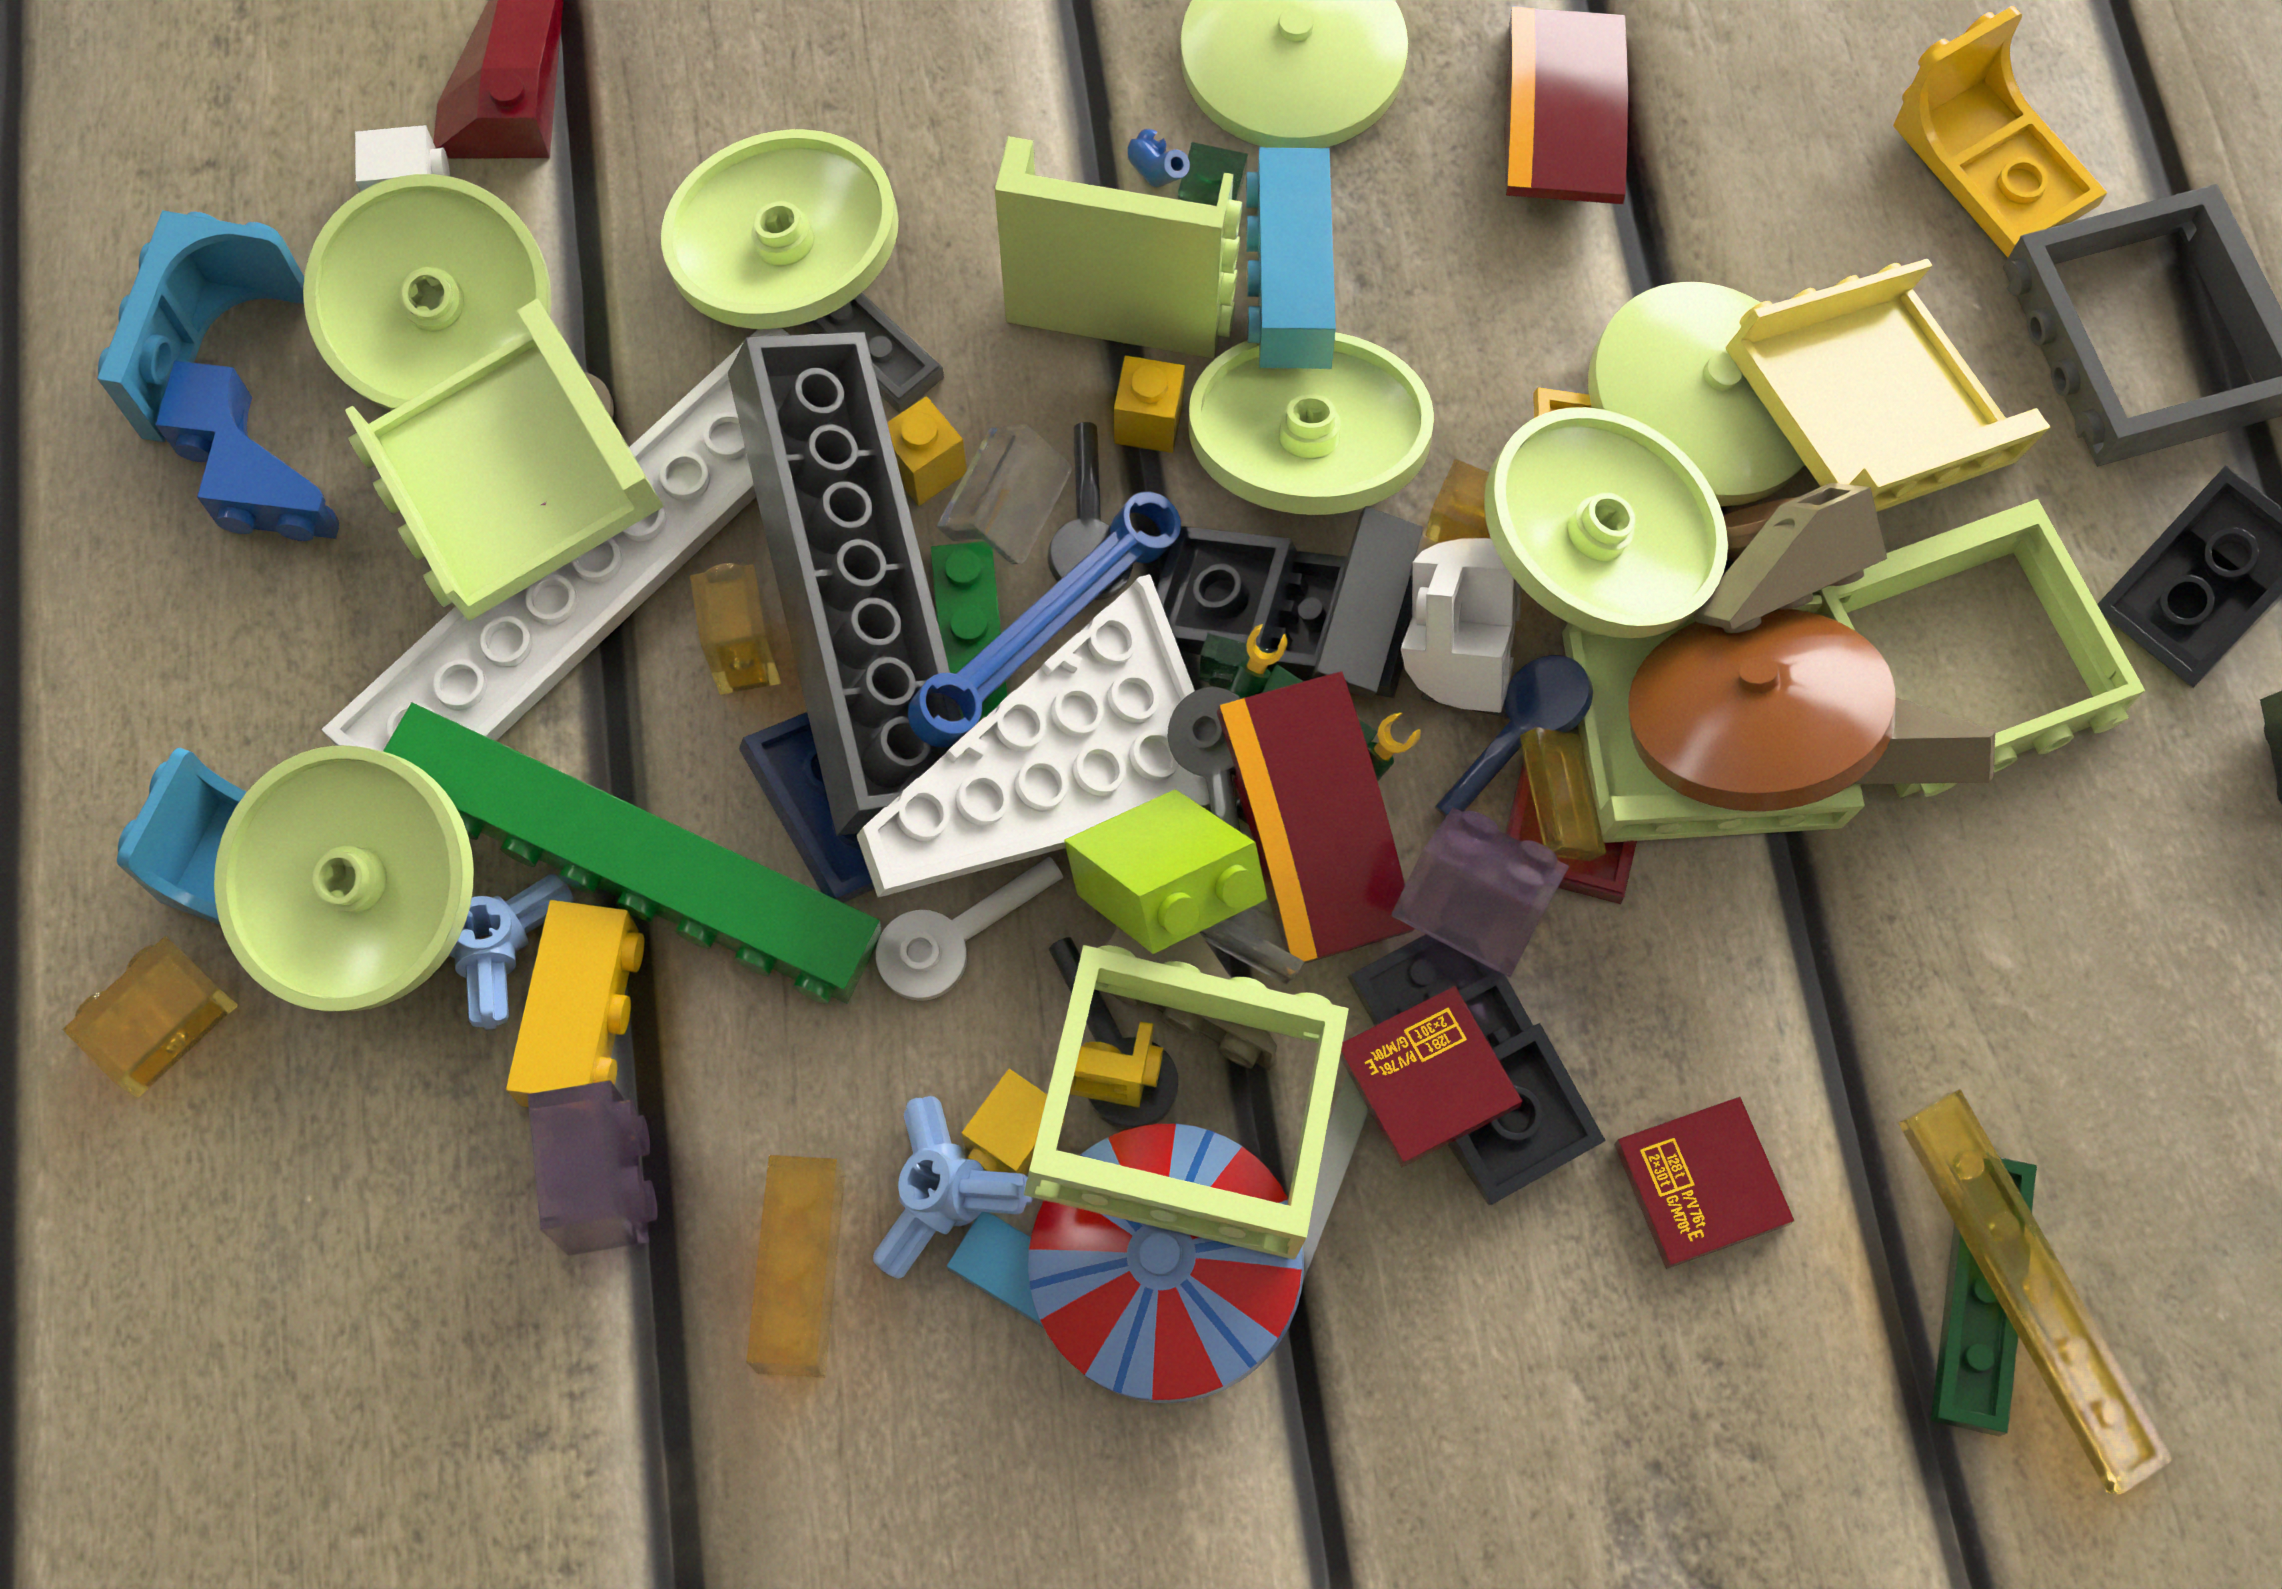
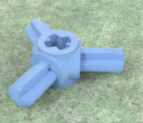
(491, 959)
(941, 1189)

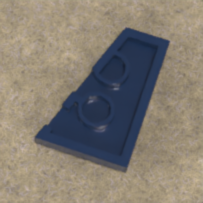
(792, 780)

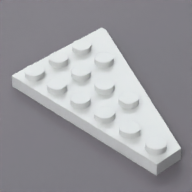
(1050, 758)

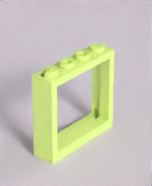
(2061, 591)
(1167, 1200)

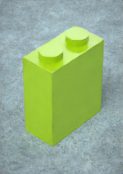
(1166, 870)

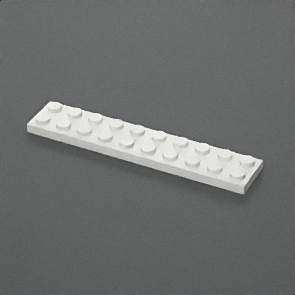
(515, 653)

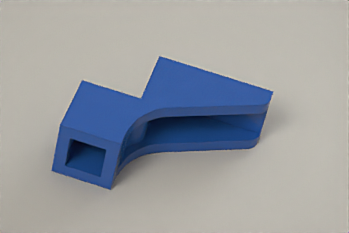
(242, 482)

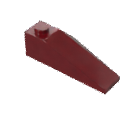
(503, 84)

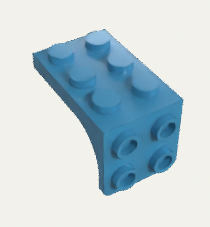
(182, 286)
(178, 834)

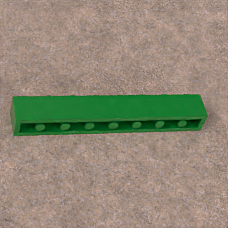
(642, 859)

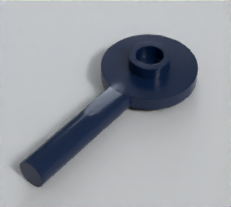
(1543, 694)

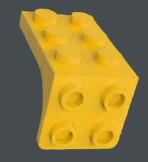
(1987, 139)

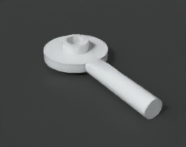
(926, 952)

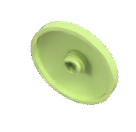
(1294, 67)
(780, 229)
(419, 284)
(1671, 371)
(1312, 434)
(1605, 522)
(343, 878)

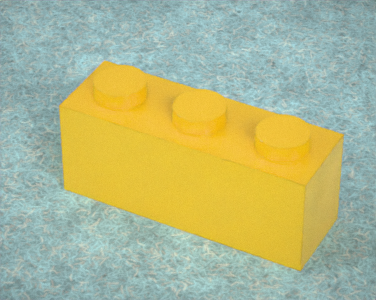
(575, 999)

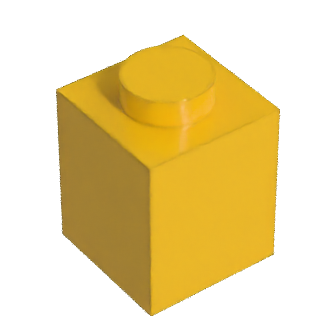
(1149, 404)
(926, 450)
(1006, 1126)

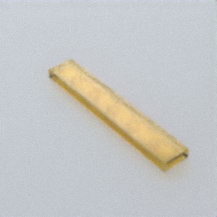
(2035, 1293)

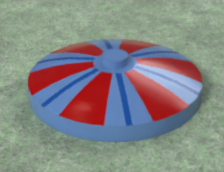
(1156, 1306)

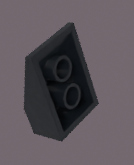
(2203, 579)

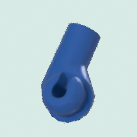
(1153, 163)

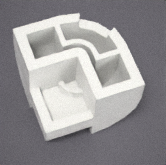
(1462, 624)

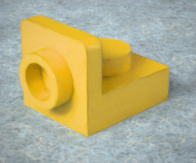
(1117, 1077)

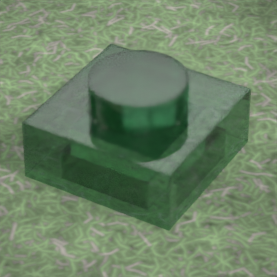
(1207, 171)
(1221, 660)

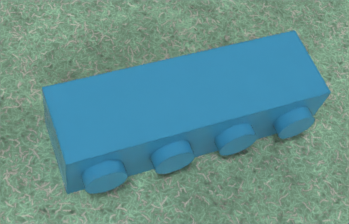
(1294, 258)

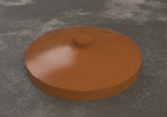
(1763, 711)

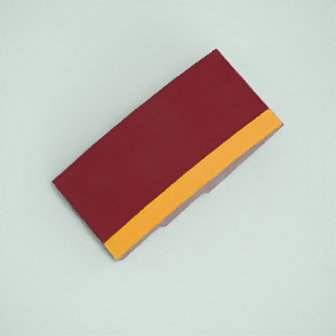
(1566, 106)
(1315, 817)

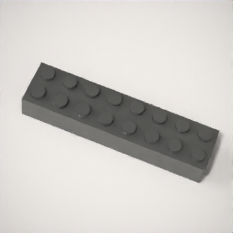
(842, 562)

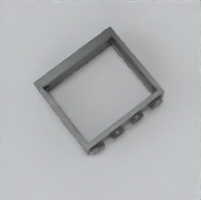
(2232, 281)

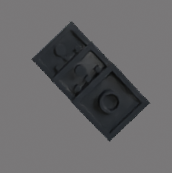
(1241, 580)
(1553, 1117)

